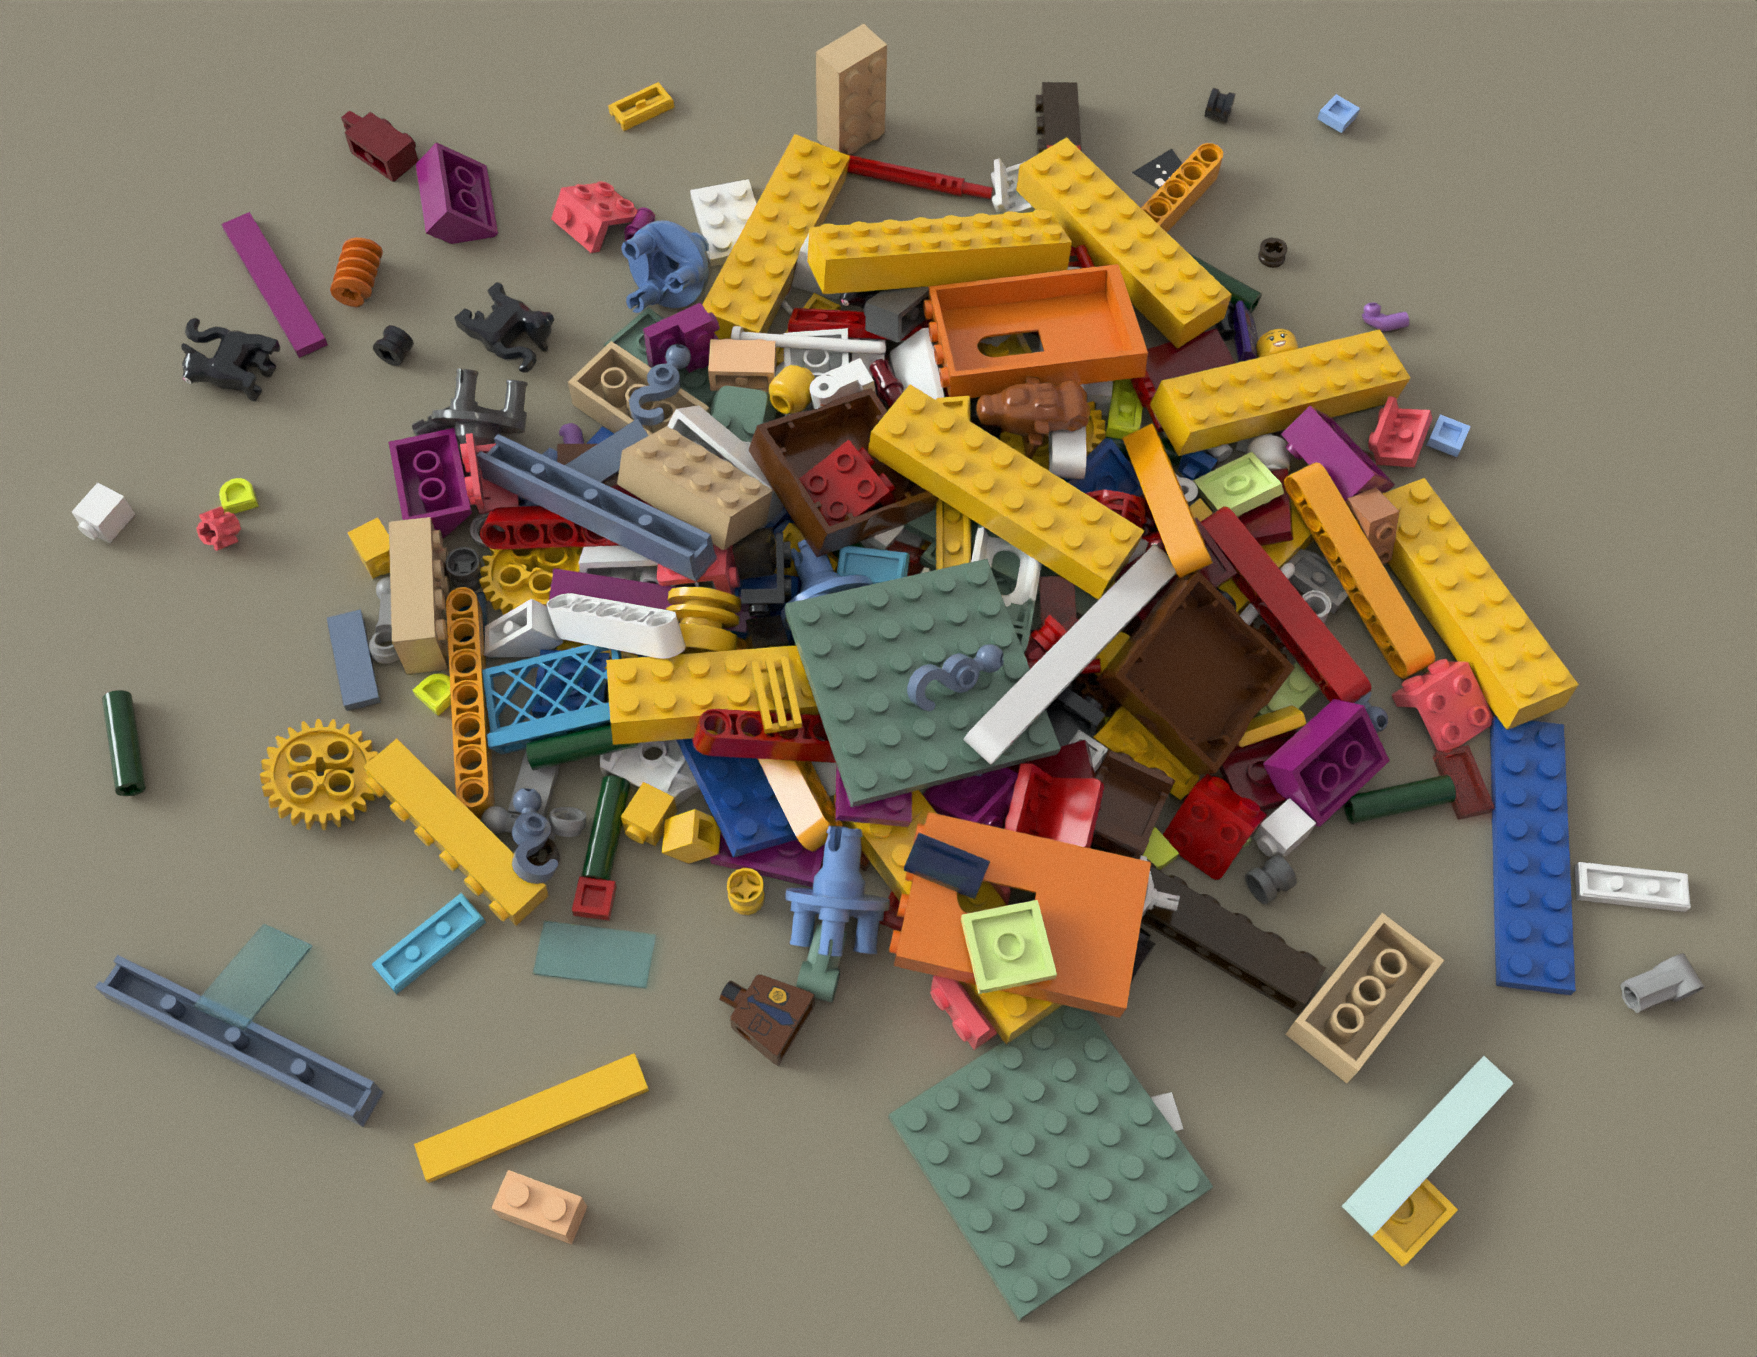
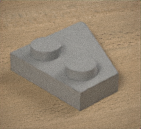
(1315, 573)

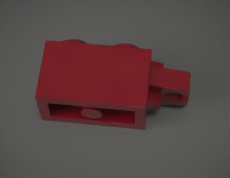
(380, 144)

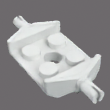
(667, 773)

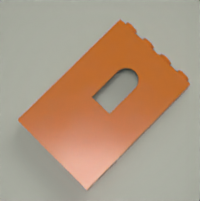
(1079, 315)
(1086, 902)

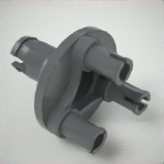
(481, 421)

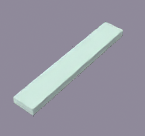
(1427, 1146)

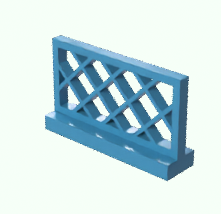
(519, 733)

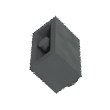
(895, 312)

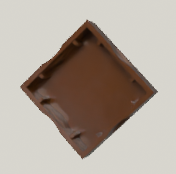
(801, 440)
(1195, 674)

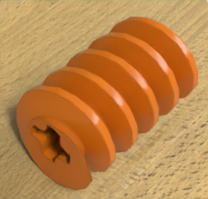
(356, 271)

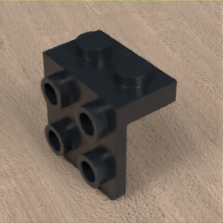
(762, 601)
(1073, 713)

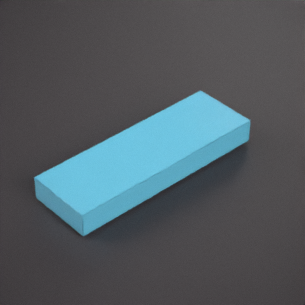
(428, 943)

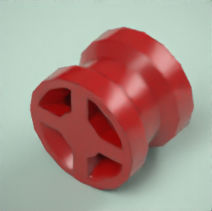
(1048, 634)

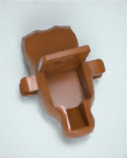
(1035, 410)

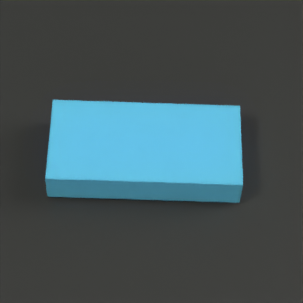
(873, 563)

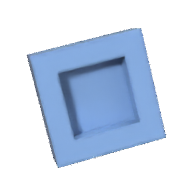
(1338, 113)
(1448, 435)

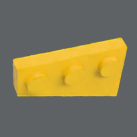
(1127, 735)

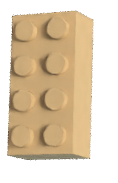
(851, 90)
(607, 383)
(694, 486)
(418, 595)
(1364, 998)

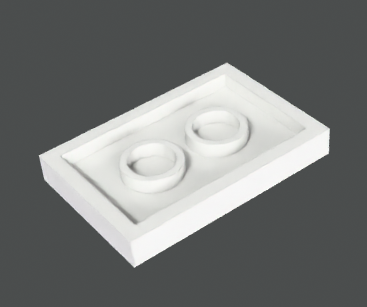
(722, 215)

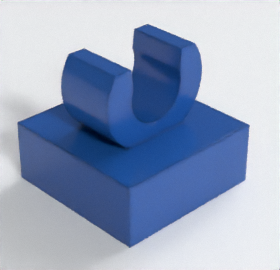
(1196, 465)

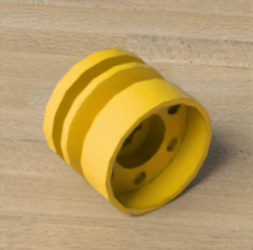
(703, 616)

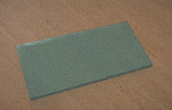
(594, 954)
(253, 976)

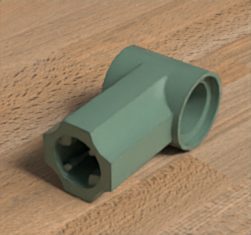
(820, 972)

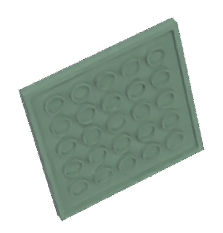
(859, 661)
(1049, 1156)

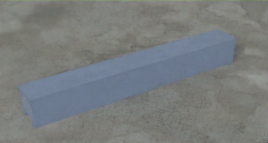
(598, 508)
(251, 1048)

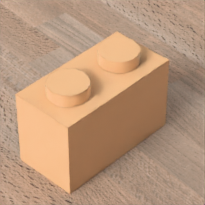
(742, 363)
(539, 1207)

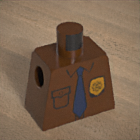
(768, 1014)

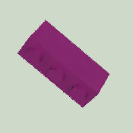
(455, 196)
(1323, 441)
(431, 479)
(1328, 760)

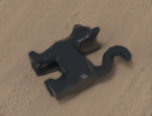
(506, 323)
(231, 360)

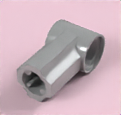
(1667, 981)

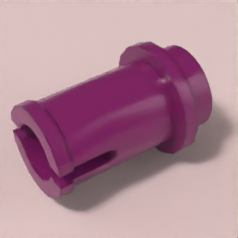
(643, 217)

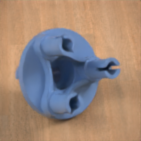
(666, 265)
(819, 577)
(836, 897)

